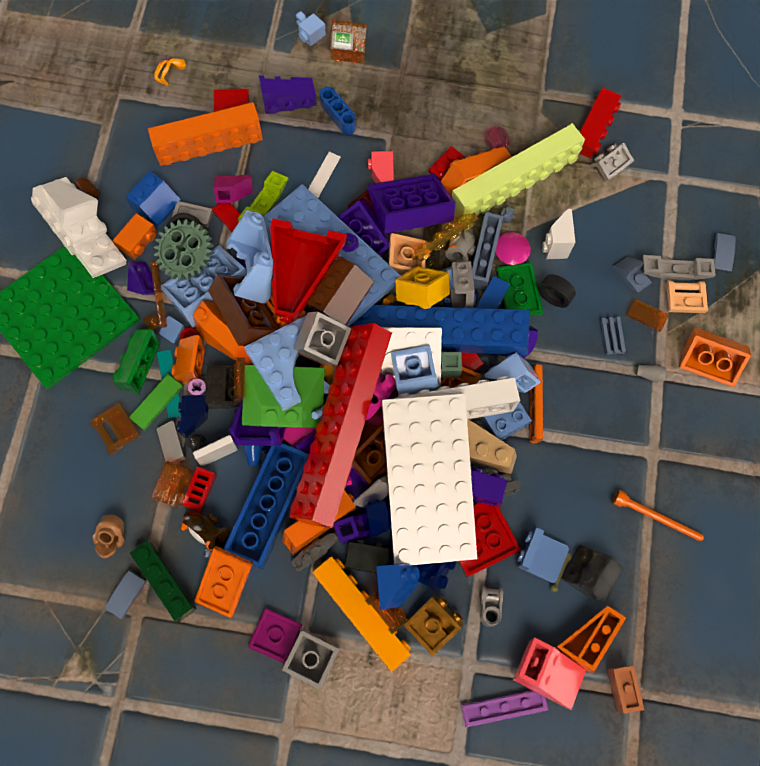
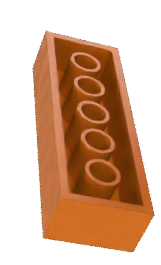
(206, 134)

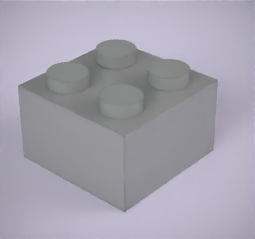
(322, 338)
(311, 660)

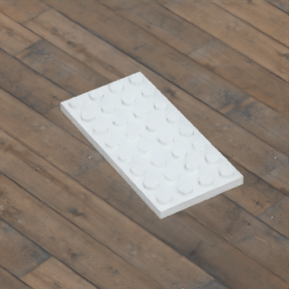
(429, 479)

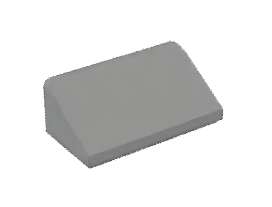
(171, 442)
(378, 491)

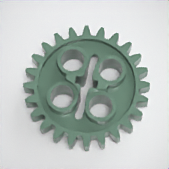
(199, 254)

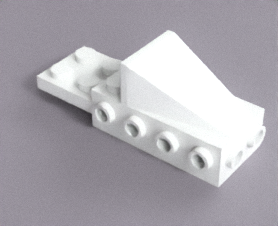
(76, 224)

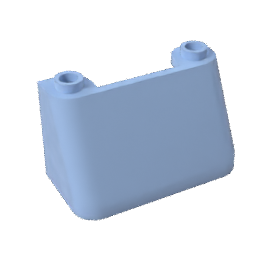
(253, 246)

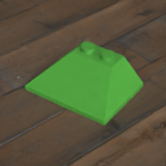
(263, 410)

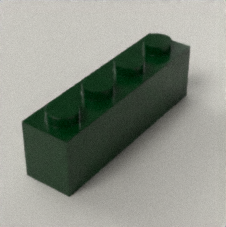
(162, 581)

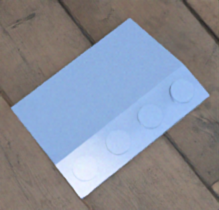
(188, 294)

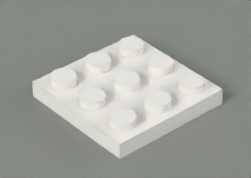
(413, 337)

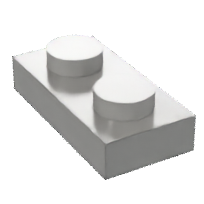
(202, 213)

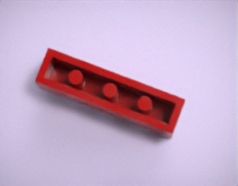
(598, 120)

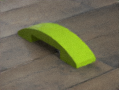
(269, 194)

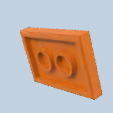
(223, 582)

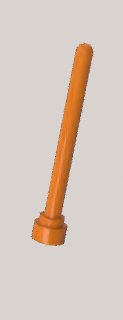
(621, 499)

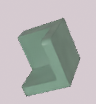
(451, 364)

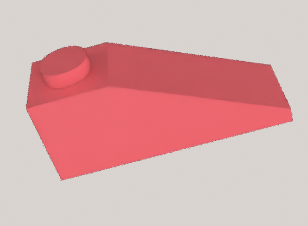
(381, 166)

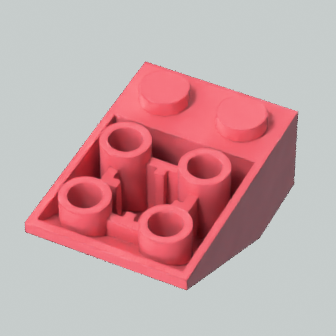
(549, 673)

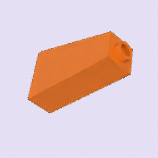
(302, 534)

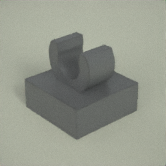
(512, 486)

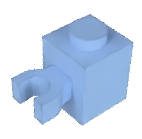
(310, 28)

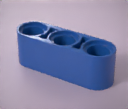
(340, 117)

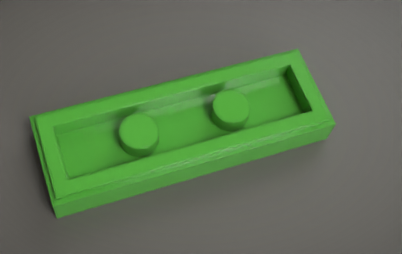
(156, 402)

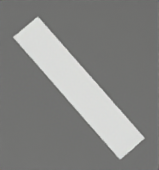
(323, 174)

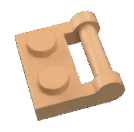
(686, 301)

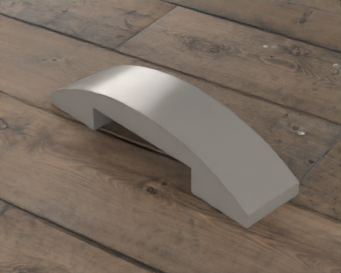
(678, 269)

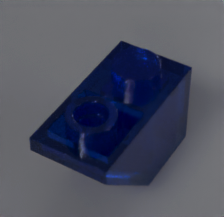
(193, 414)
(375, 518)

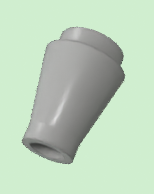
(652, 372)

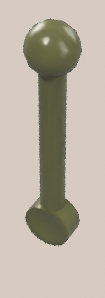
(554, 588)

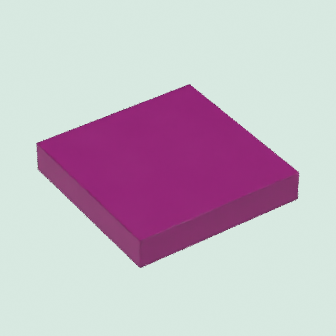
(275, 636)

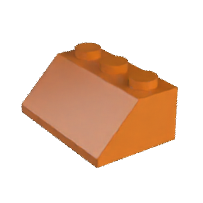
(715, 357)

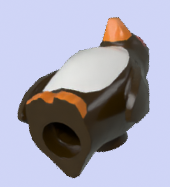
(205, 529)

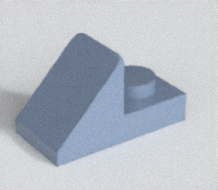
(632, 274)

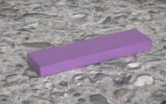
(503, 708)

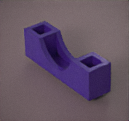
(352, 528)

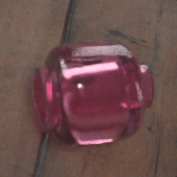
(497, 137)

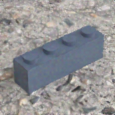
(485, 249)

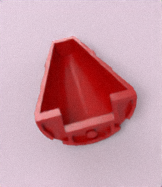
(299, 265)

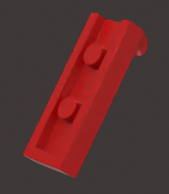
(227, 215)

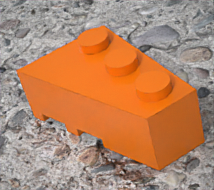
(593, 639)

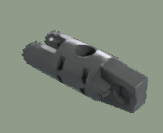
(313, 551)

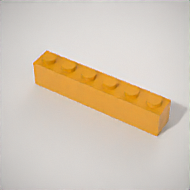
(363, 617)

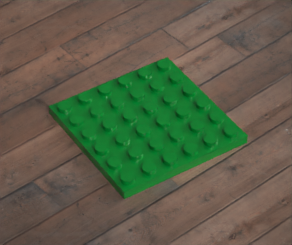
(61, 316)

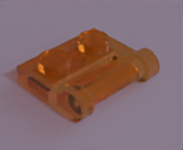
(121, 426)
(392, 617)

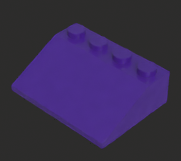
(411, 203)

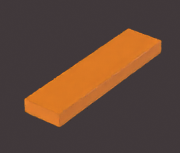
(536, 408)

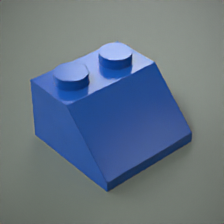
(152, 198)
(396, 584)

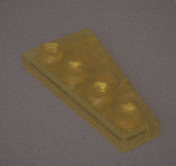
(452, 232)

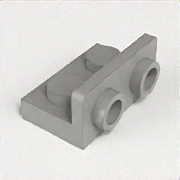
(613, 160)

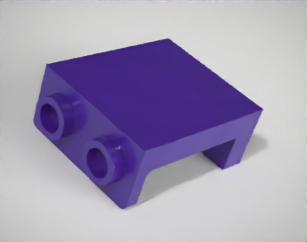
(254, 435)

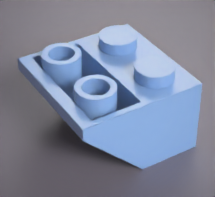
(515, 367)

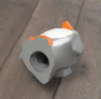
(461, 247)

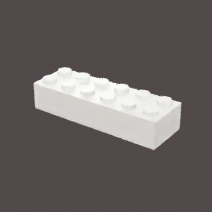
(481, 398)

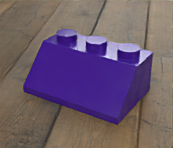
(364, 223)

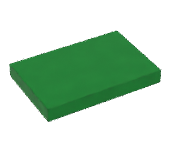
(523, 288)

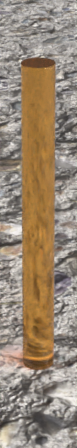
(158, 295)

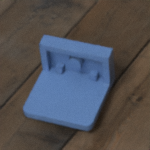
(542, 556)

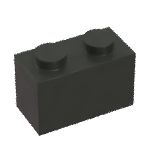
(366, 557)

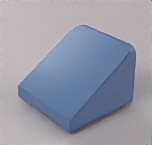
(173, 330)

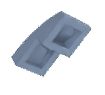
(724, 252)
(125, 594)

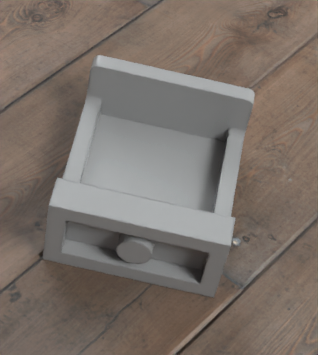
(463, 293)

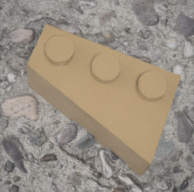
(488, 450)

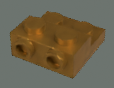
(434, 624)

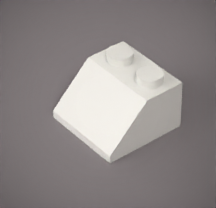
(560, 238)

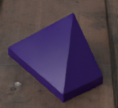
(140, 279)

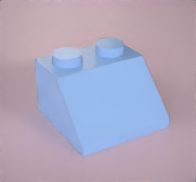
(414, 370)

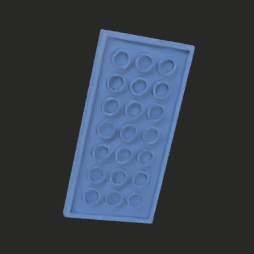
(311, 215)

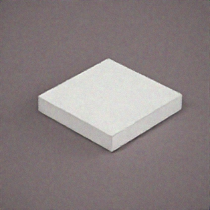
(215, 451)

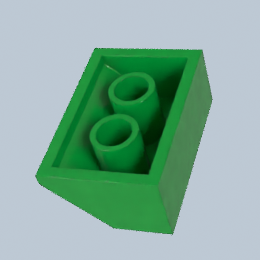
(136, 361)

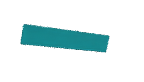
(165, 364)

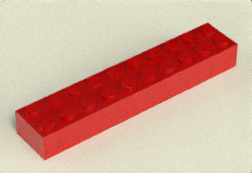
(340, 426)

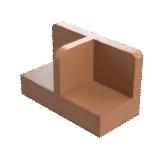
(625, 689)

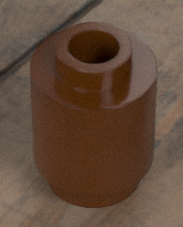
(87, 187)

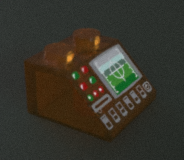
(348, 41)

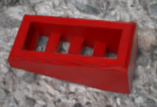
(208, 486)

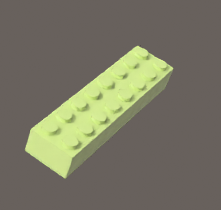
(518, 172)

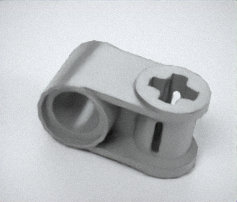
(491, 601)

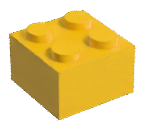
(422, 287)

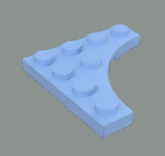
(275, 362)

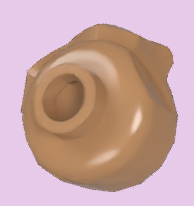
(108, 535)

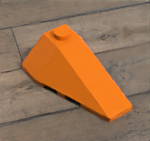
(216, 332)

